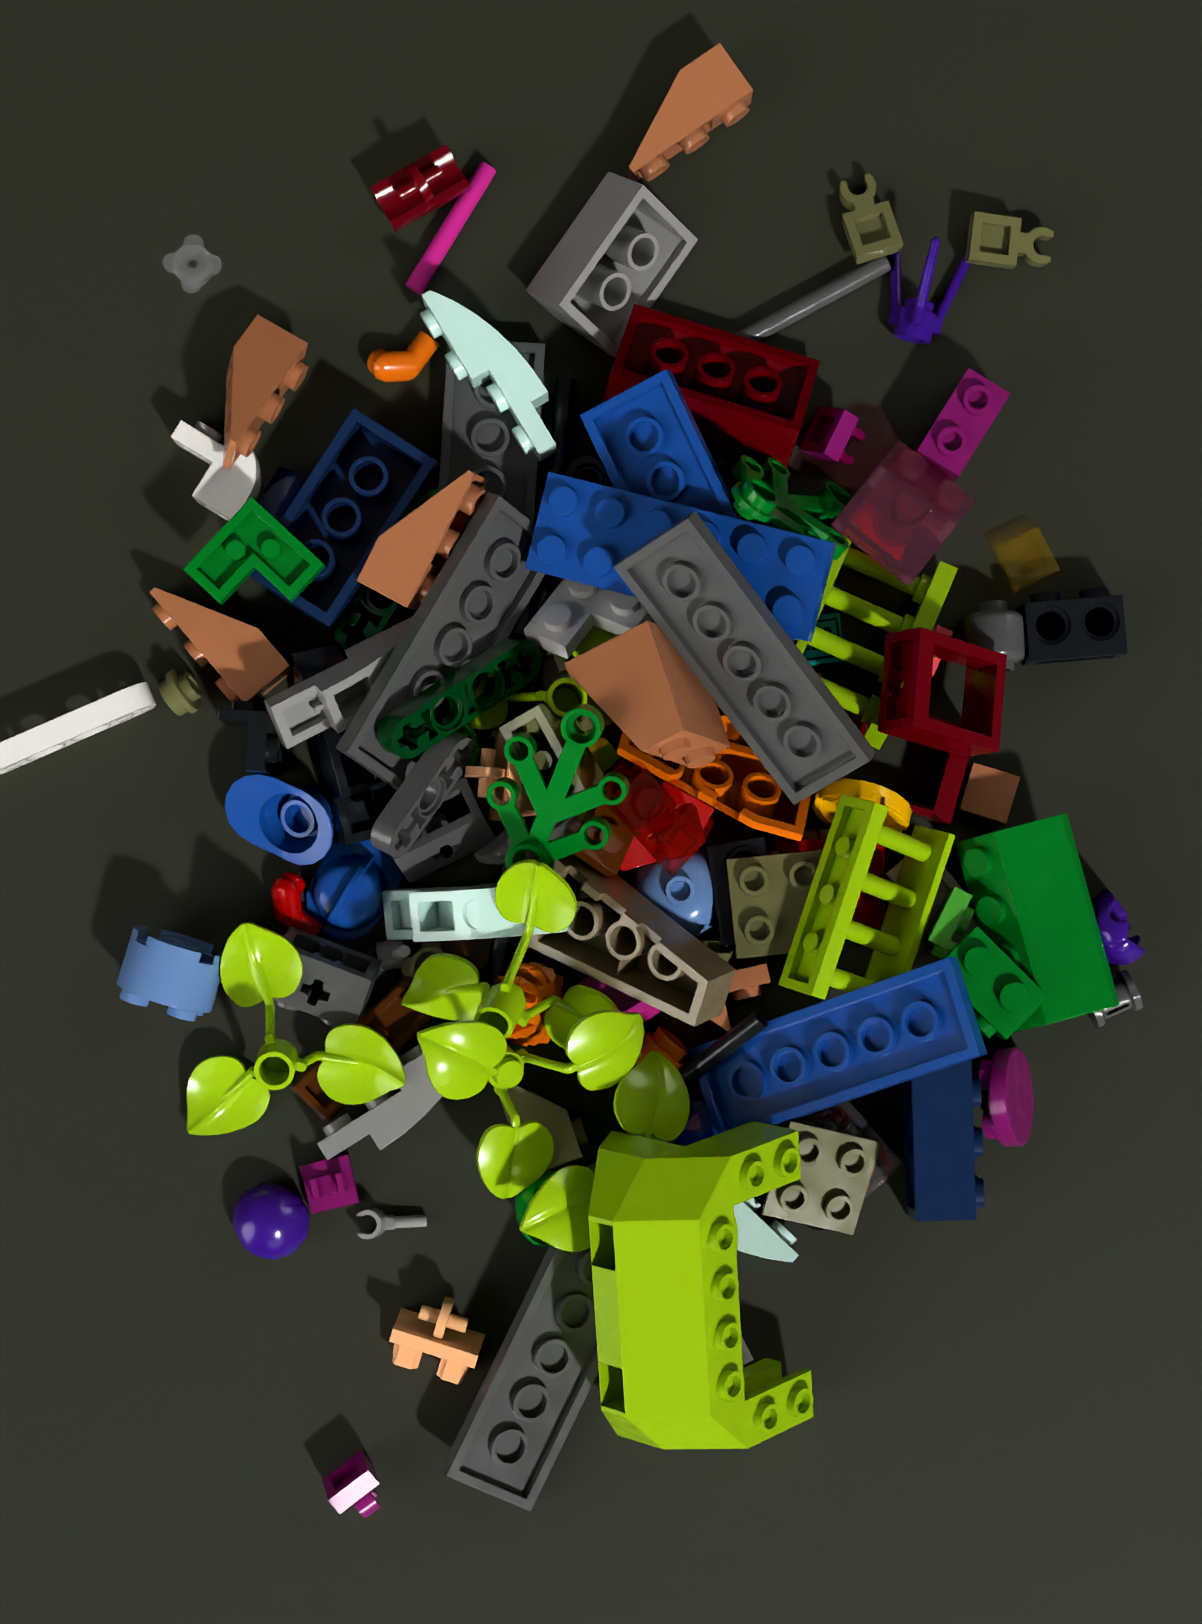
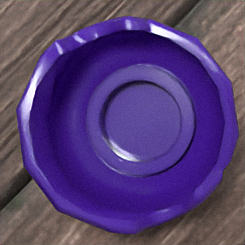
(1114, 930)
(270, 1220)

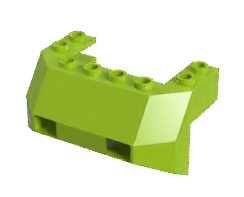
(672, 1290)

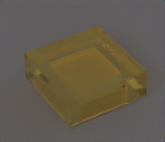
(1026, 559)

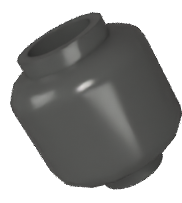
(997, 630)

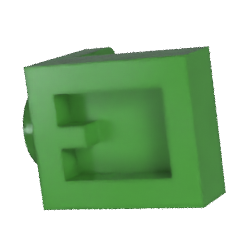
(951, 918)

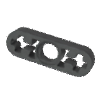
(421, 794)

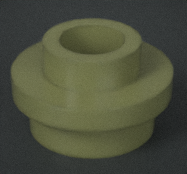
(181, 692)

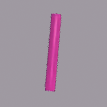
(450, 228)

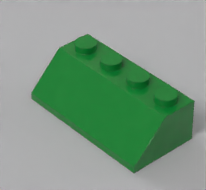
(1041, 915)

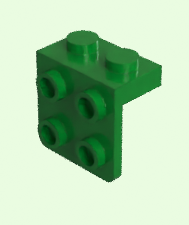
(996, 986)

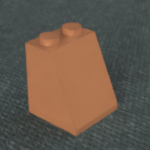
(652, 696)

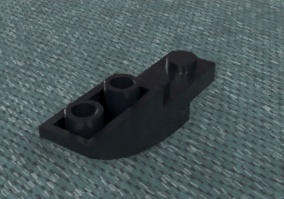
(350, 788)

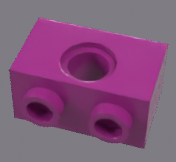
(962, 424)

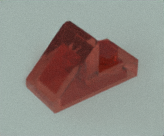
(660, 824)

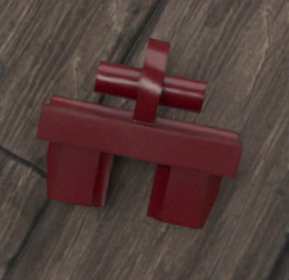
(420, 187)

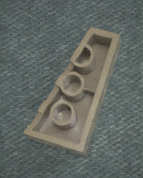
(636, 947)

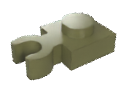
(869, 225)
(997, 241)

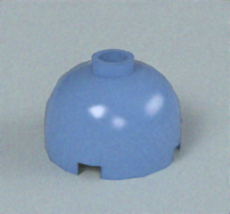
(682, 896)

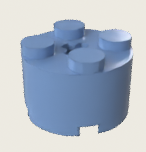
(170, 972)

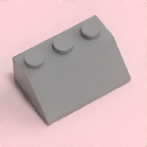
(611, 258)

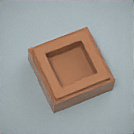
(989, 793)

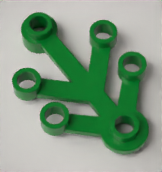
(765, 497)
(552, 802)

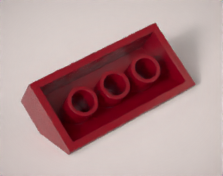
(737, 388)

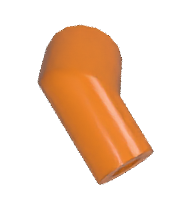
(402, 365)

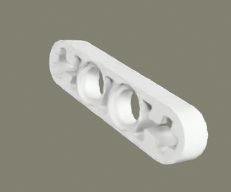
(75, 726)

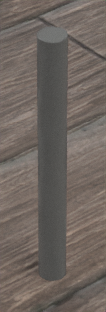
(815, 299)

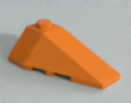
(731, 783)

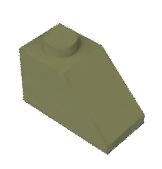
(546, 730)
(566, 1132)

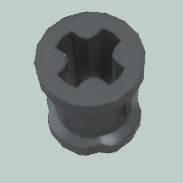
(1128, 999)

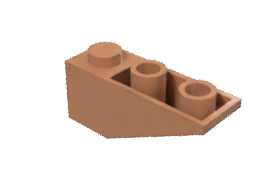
(699, 100)
(258, 375)
(417, 547)
(235, 649)

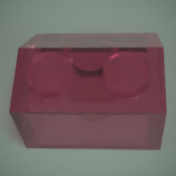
(903, 512)

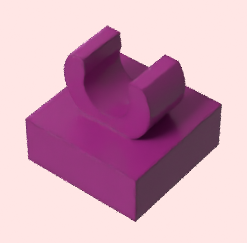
(830, 434)
(330, 1183)
(353, 1485)

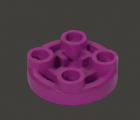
(1009, 1097)

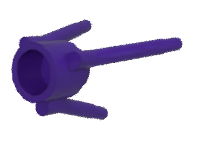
(916, 319)

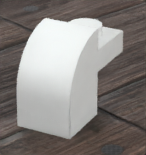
(220, 489)

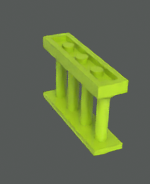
(926, 591)
(836, 890)

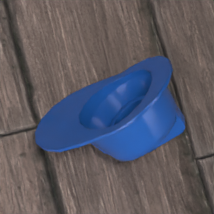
(281, 817)
(349, 889)

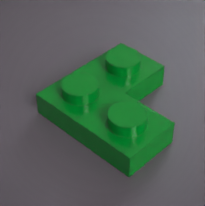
(249, 543)

